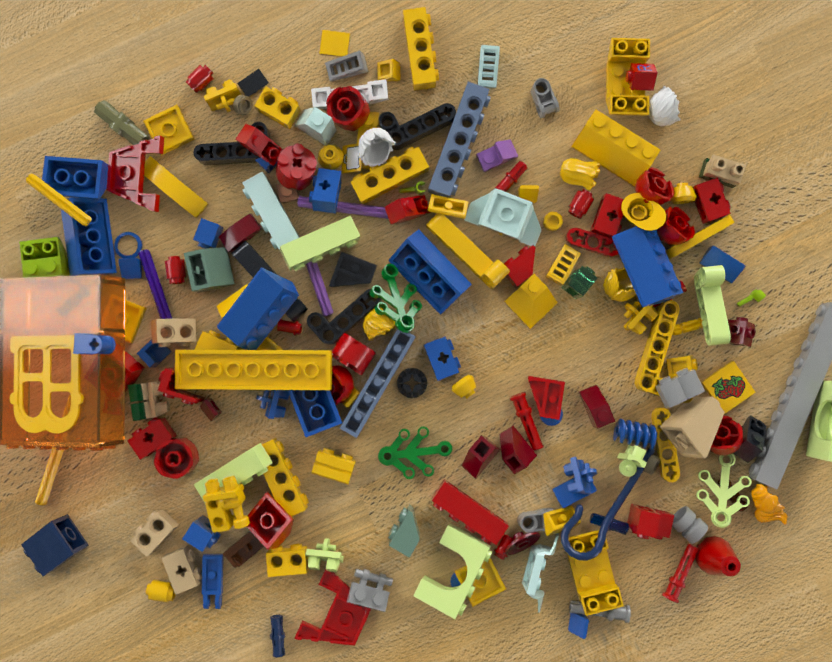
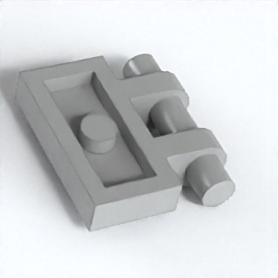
(368, 596)

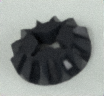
(418, 376)

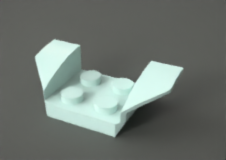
(506, 215)
(536, 563)

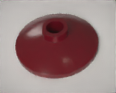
(522, 542)

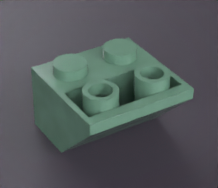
(209, 269)
(406, 534)

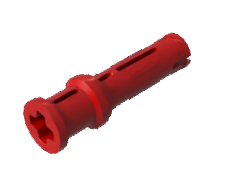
(524, 412)
(674, 581)

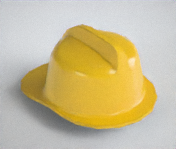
(644, 215)

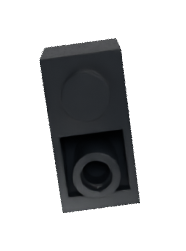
(753, 439)

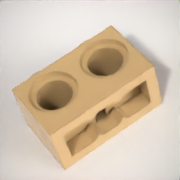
(173, 328)
(156, 534)

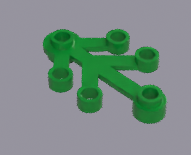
(403, 321)
(412, 452)

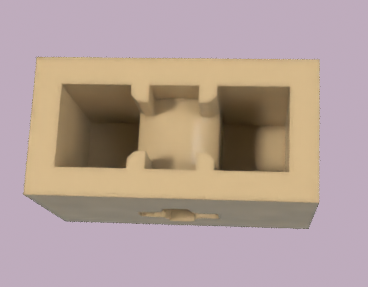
(181, 579)

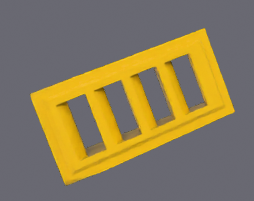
(554, 277)

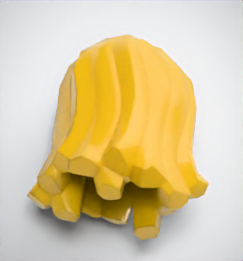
(580, 172)

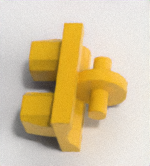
(222, 98)
(634, 322)

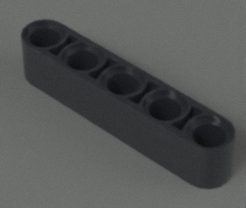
(252, 262)

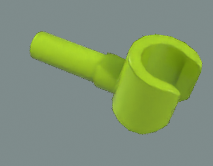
(413, 189)
(756, 294)

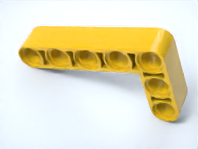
(486, 270)
(657, 356)

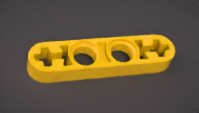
(700, 236)
(662, 445)

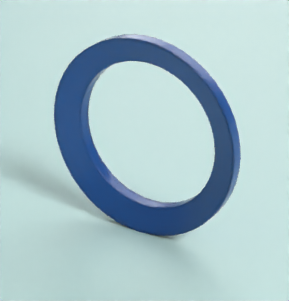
(138, 249)

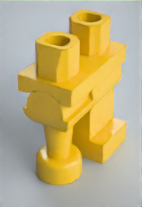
(220, 501)

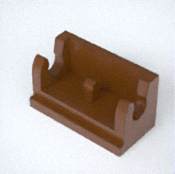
(243, 549)

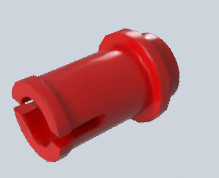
(290, 327)
(500, 551)

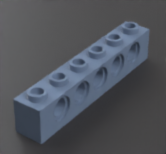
(472, 94)
(377, 383)

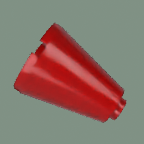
(717, 557)

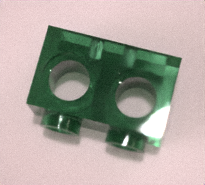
(579, 282)

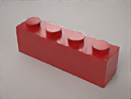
(469, 512)

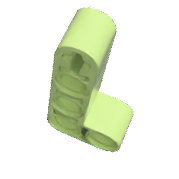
(711, 304)

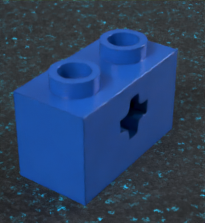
(326, 190)
(433, 351)
(201, 534)

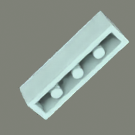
(270, 209)

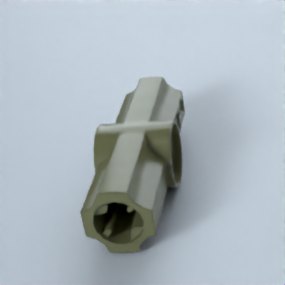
(120, 123)

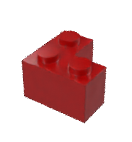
(650, 522)

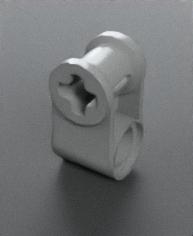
(544, 102)
(537, 520)

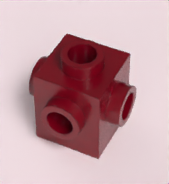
(741, 331)

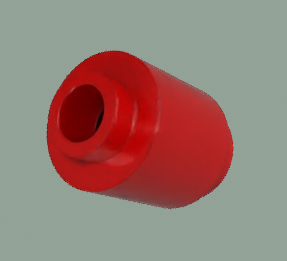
(200, 78)
(580, 203)
(175, 270)

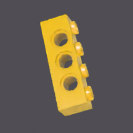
(415, 19)
(418, 167)
(292, 483)

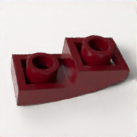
(239, 232)

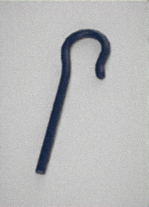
(607, 520)

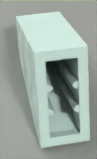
(316, 124)

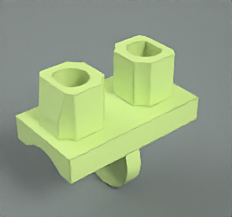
(631, 459)
(333, 558)

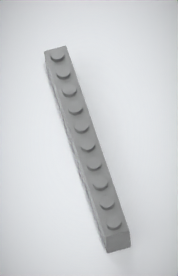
(796, 401)

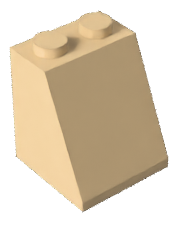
(694, 426)

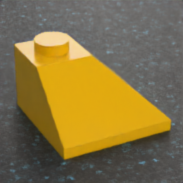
(531, 301)

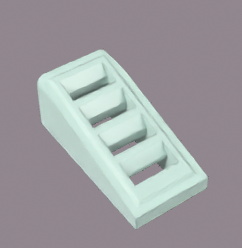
(486, 50)

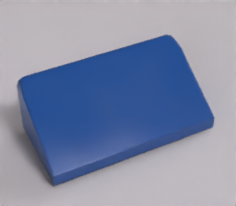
(715, 257)
(566, 498)

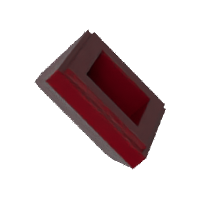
(210, 409)

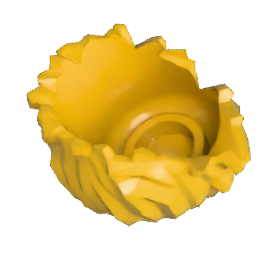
(618, 285)
(377, 324)

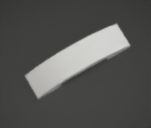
(373, 93)

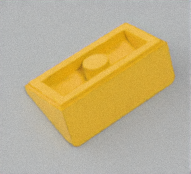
(448, 206)
(556, 519)

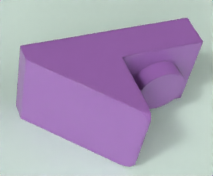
(497, 155)

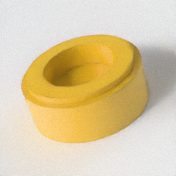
(552, 221)

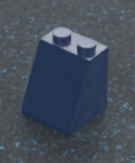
(54, 545)

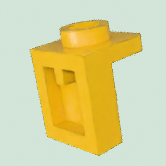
(679, 363)

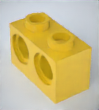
(276, 110)
(288, 565)

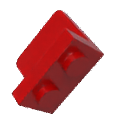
(167, 386)

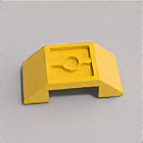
(619, 97)
(594, 577)

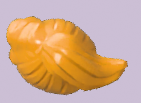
(767, 505)

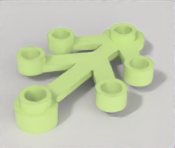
(723, 493)

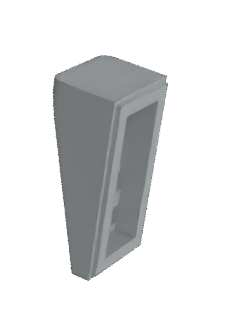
(348, 72)

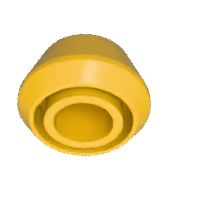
(332, 161)
(683, 194)
(464, 387)

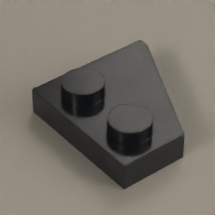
(352, 271)

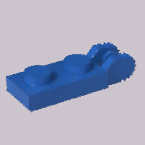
(212, 579)

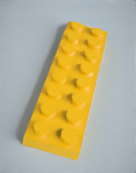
(253, 369)

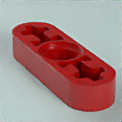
(580, 233)

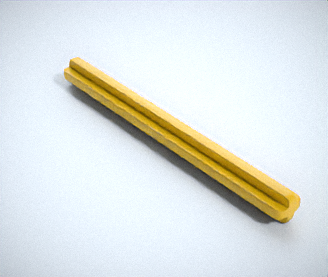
(51, 468)

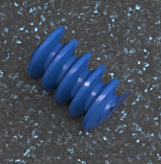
(635, 432)

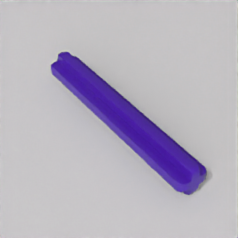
(154, 284)

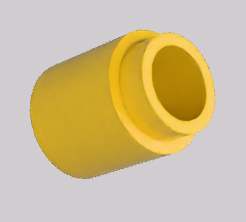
(160, 591)

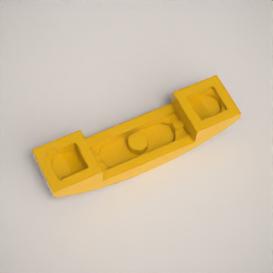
(174, 187)

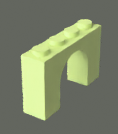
(820, 432)
(451, 599)

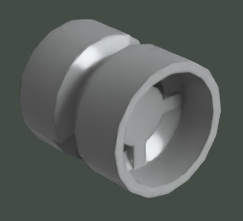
(687, 523)

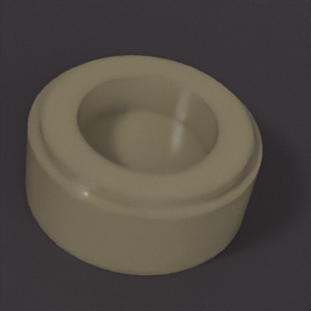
(242, 104)
(652, 464)

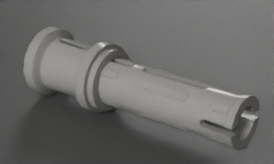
(621, 613)

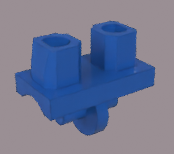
(273, 410)
(583, 476)

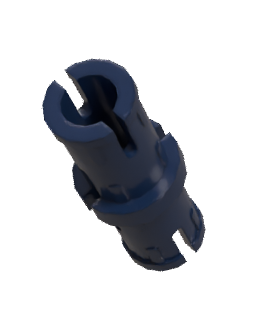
(277, 635)

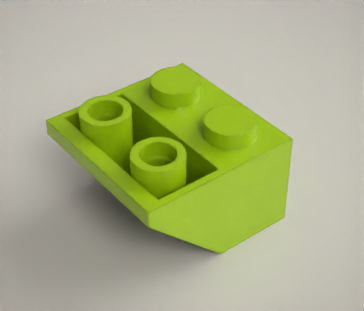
(44, 258)

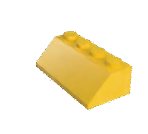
(615, 147)

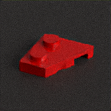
(548, 396)

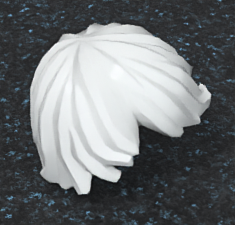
(664, 107)
(375, 146)

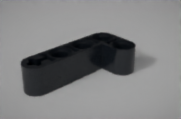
(418, 123)
(232, 151)
(346, 313)

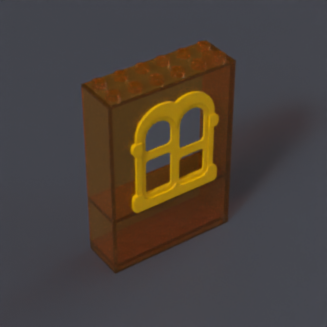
(45, 316)

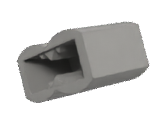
(679, 388)

